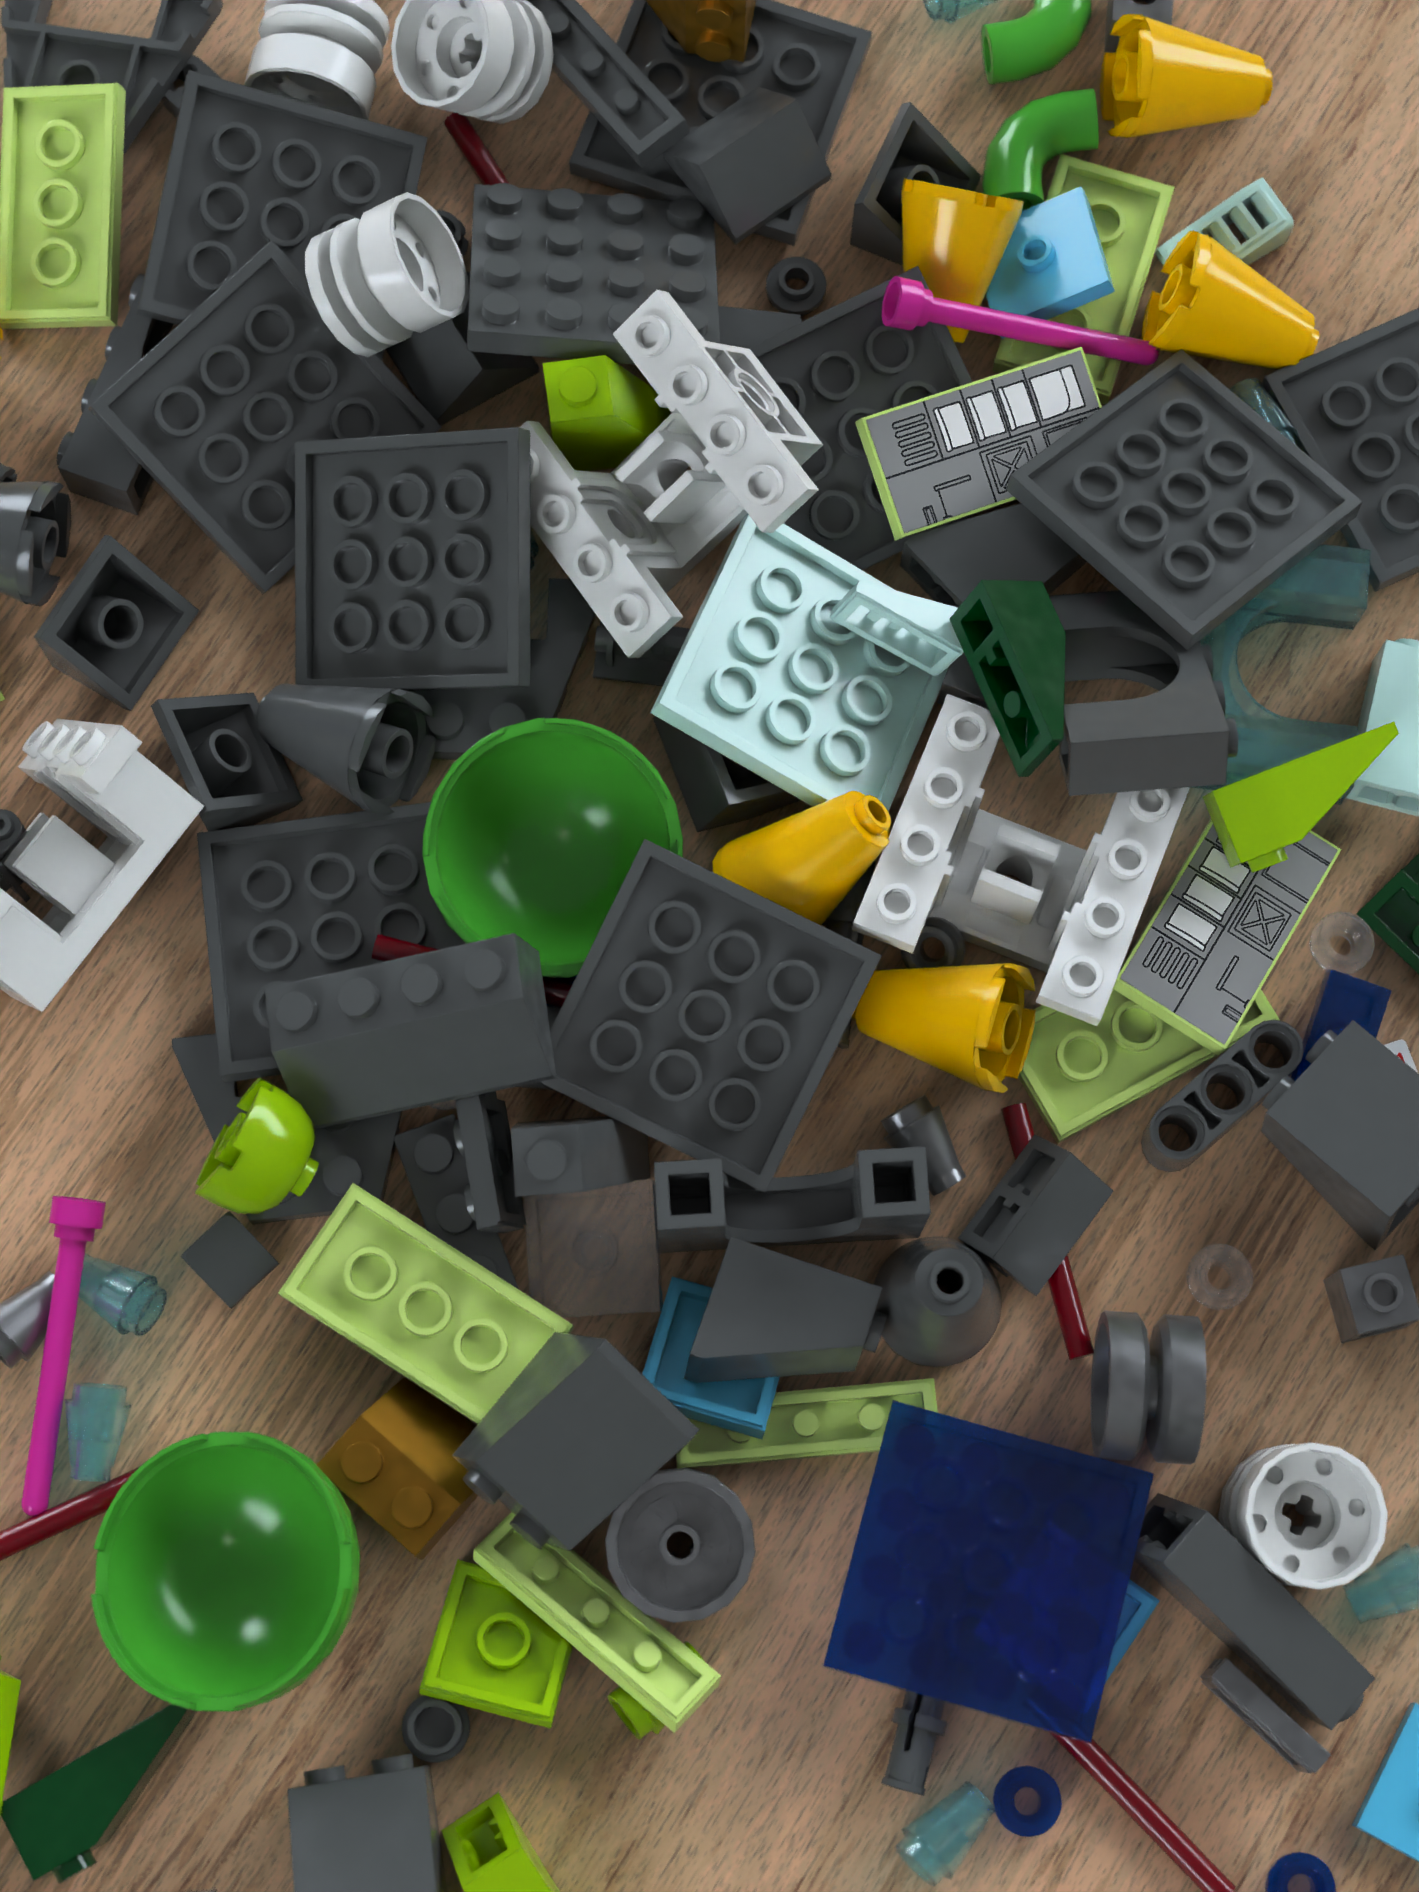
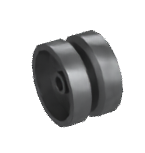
(1148, 1387)
(717, 1560)

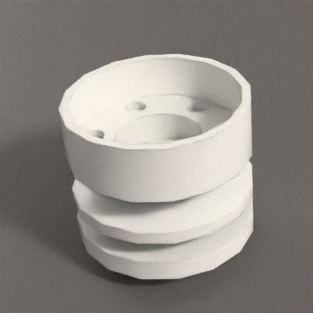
(320, 52)
(473, 56)
(386, 275)
(1340, 1506)

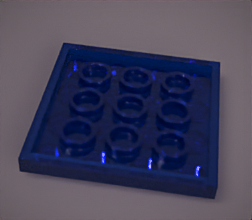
(989, 1571)

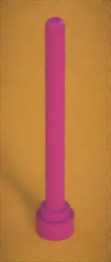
(910, 305)
(74, 1225)

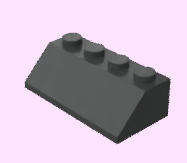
(413, 1030)

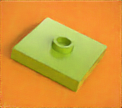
(495, 1652)

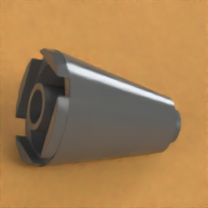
(32, 532)
(353, 739)
(922, 1319)

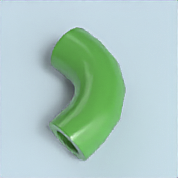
(1035, 41)
(1033, 138)

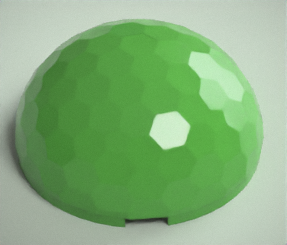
(542, 834)
(225, 1571)

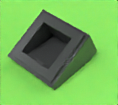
(229, 1259)

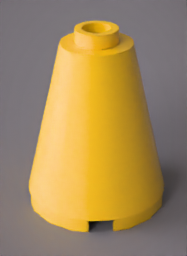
(1176, 79)
(955, 239)
(1225, 310)
(809, 856)
(954, 1018)

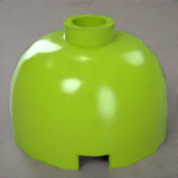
(260, 1153)

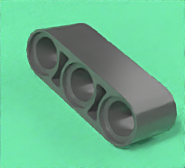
(1240, 1072)

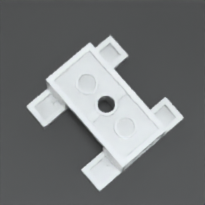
(650, 519)
(125, 798)
(951, 858)

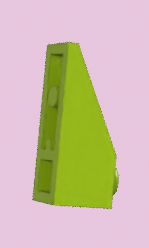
(1285, 802)

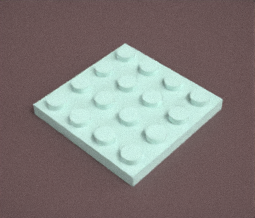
(786, 683)

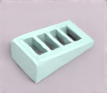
(1254, 212)
(902, 625)

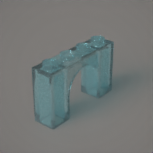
(1320, 590)

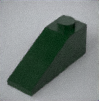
(1018, 663)
(87, 1800)

